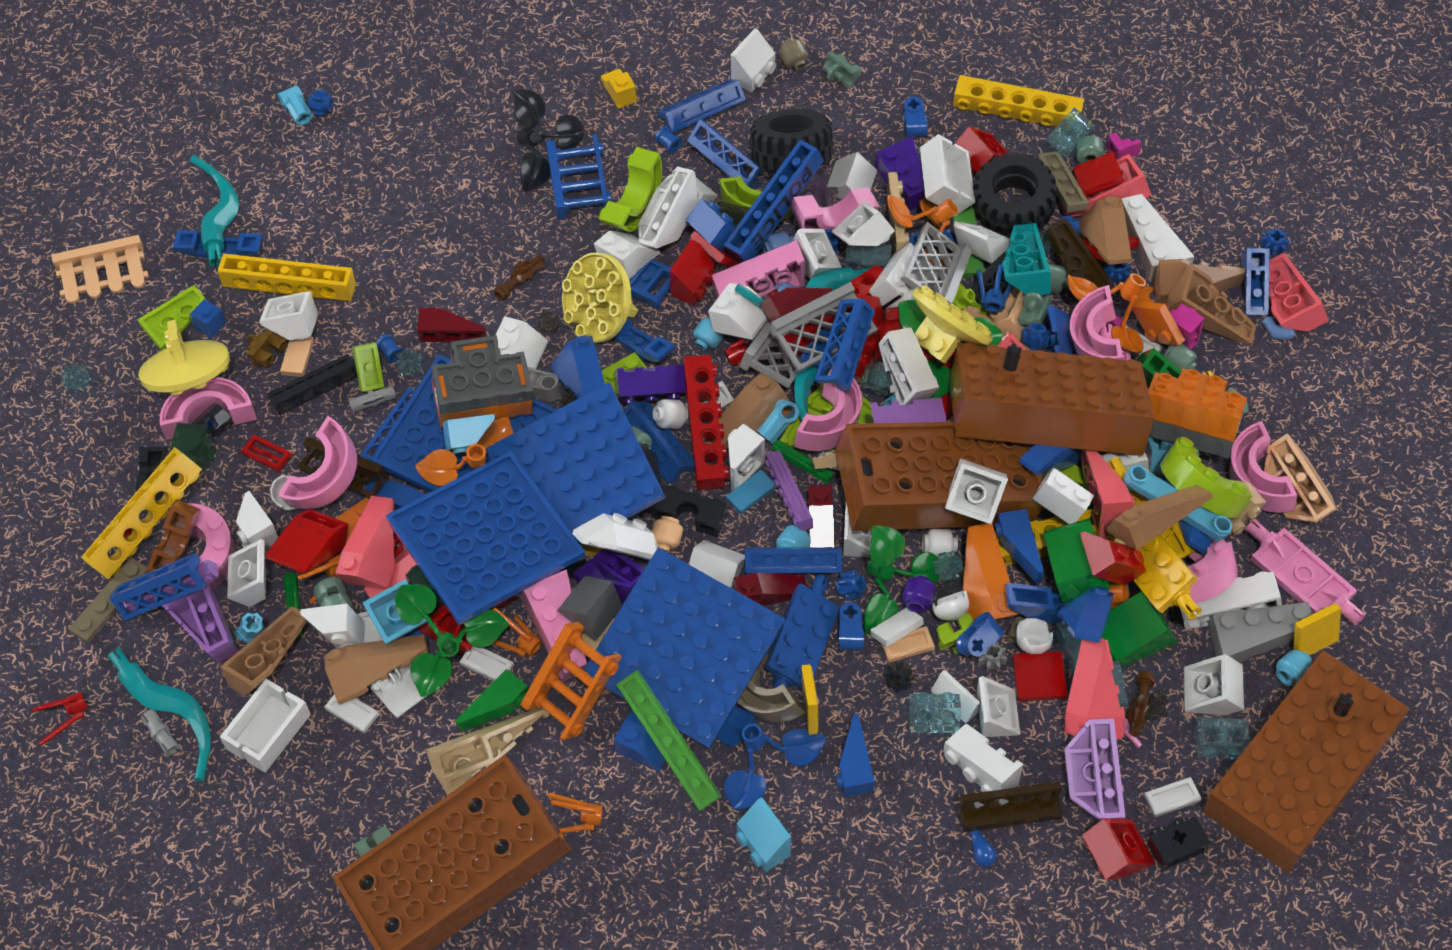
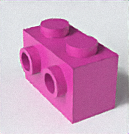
(1189, 324)

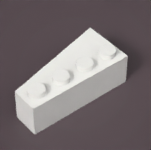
(1155, 236)
(1243, 594)

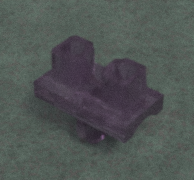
(822, 194)

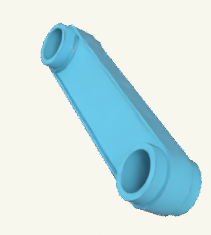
(1152, 487)

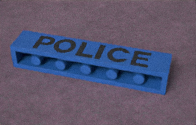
(774, 202)

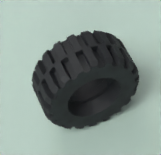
(779, 132)
(1014, 172)

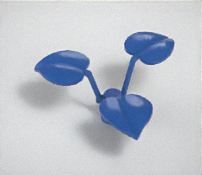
(745, 788)

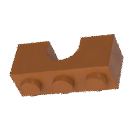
(178, 530)

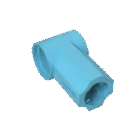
(295, 104)
(776, 422)
(250, 627)

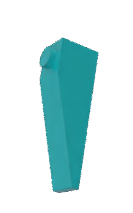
(1026, 261)

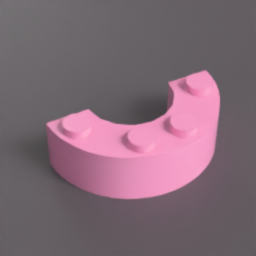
(812, 216)
(1088, 319)
(193, 402)
(825, 431)
(1246, 452)
(331, 477)
(218, 538)
(1214, 572)

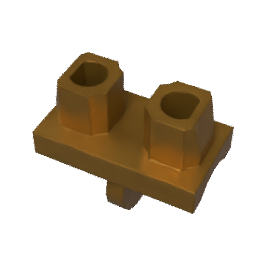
(261, 346)

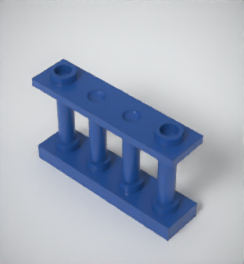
(558, 171)

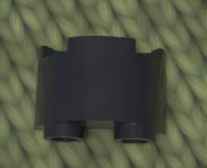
(149, 460)

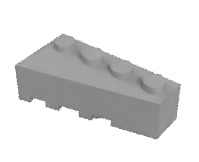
(1255, 630)

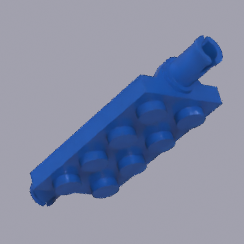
(803, 633)

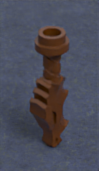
(523, 271)
(1139, 706)

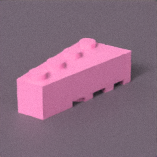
(765, 271)
(542, 605)

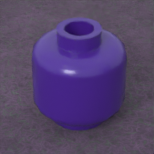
(918, 594)

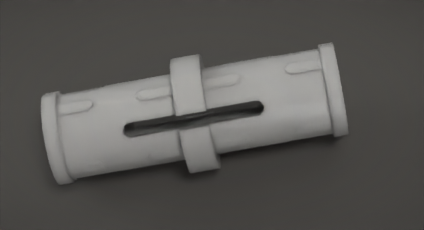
(373, 398)
(160, 732)

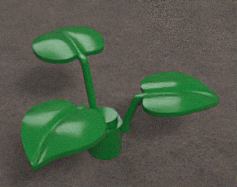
(912, 316)
(884, 548)
(432, 671)

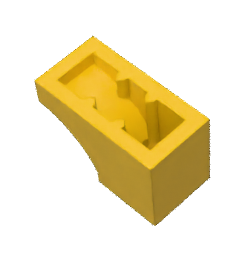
(620, 87)

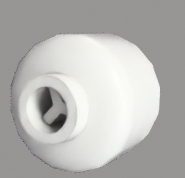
(670, 414)
(939, 541)

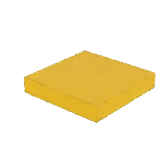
(1318, 630)
(809, 699)

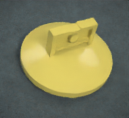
(597, 297)
(946, 325)
(183, 363)

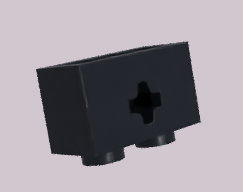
(1172, 853)

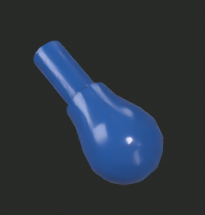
(983, 851)

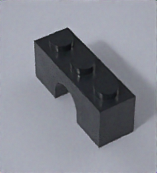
(709, 512)

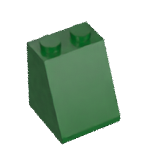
(1070, 559)
(1136, 630)

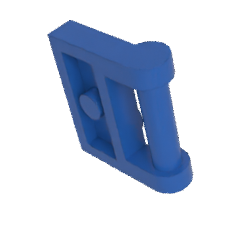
(646, 280)

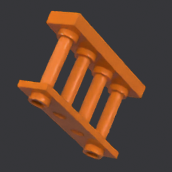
(548, 677)

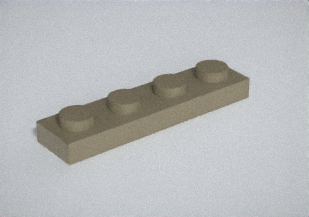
(1067, 187)
(102, 608)

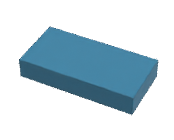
(750, 492)

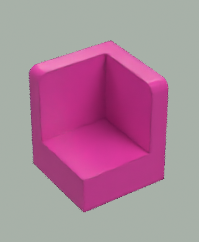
(1123, 147)

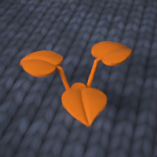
(937, 214)
(1132, 290)
(441, 465)

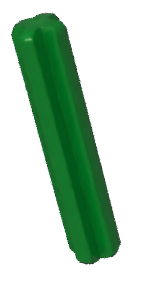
(802, 461)
(292, 593)

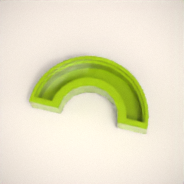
(643, 179)
(736, 192)
(1185, 470)

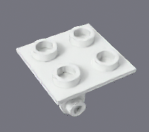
(397, 691)

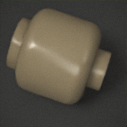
(793, 54)

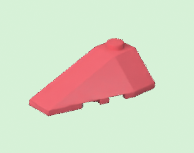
(1134, 185)

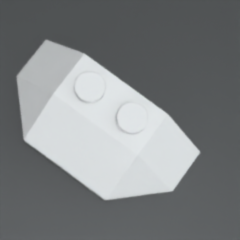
(668, 209)
(618, 535)

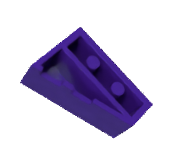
(905, 161)
(649, 383)
(612, 567)

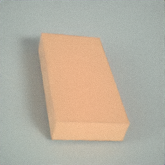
(297, 357)
(912, 644)

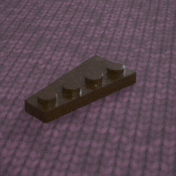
(1075, 255)

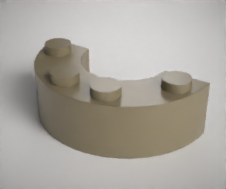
(770, 705)

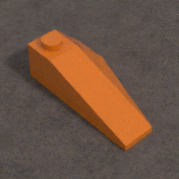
(985, 574)

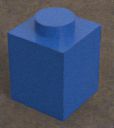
(207, 318)

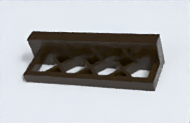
(366, 469)
(1011, 808)

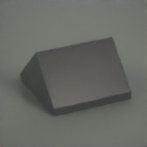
(592, 604)

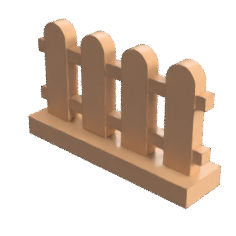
(98, 256)

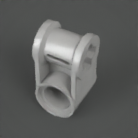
(541, 382)

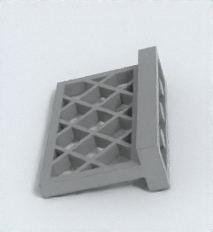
(949, 275)
(809, 314)
(756, 352)

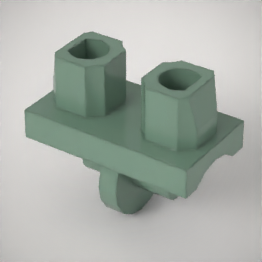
(840, 70)
(1034, 309)

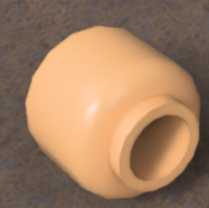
(667, 533)

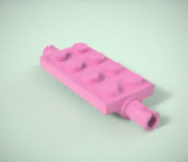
(1302, 572)

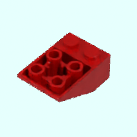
(308, 541)

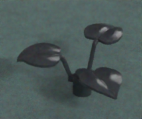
(569, 134)

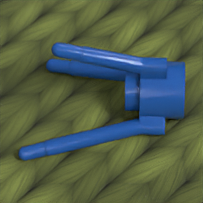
(993, 300)

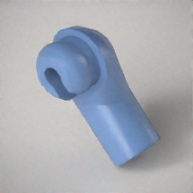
(1276, 331)

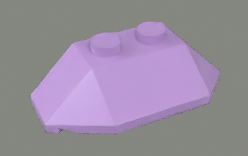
(1095, 770)

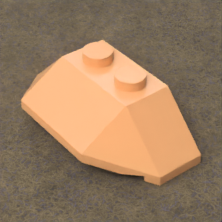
(1313, 497)

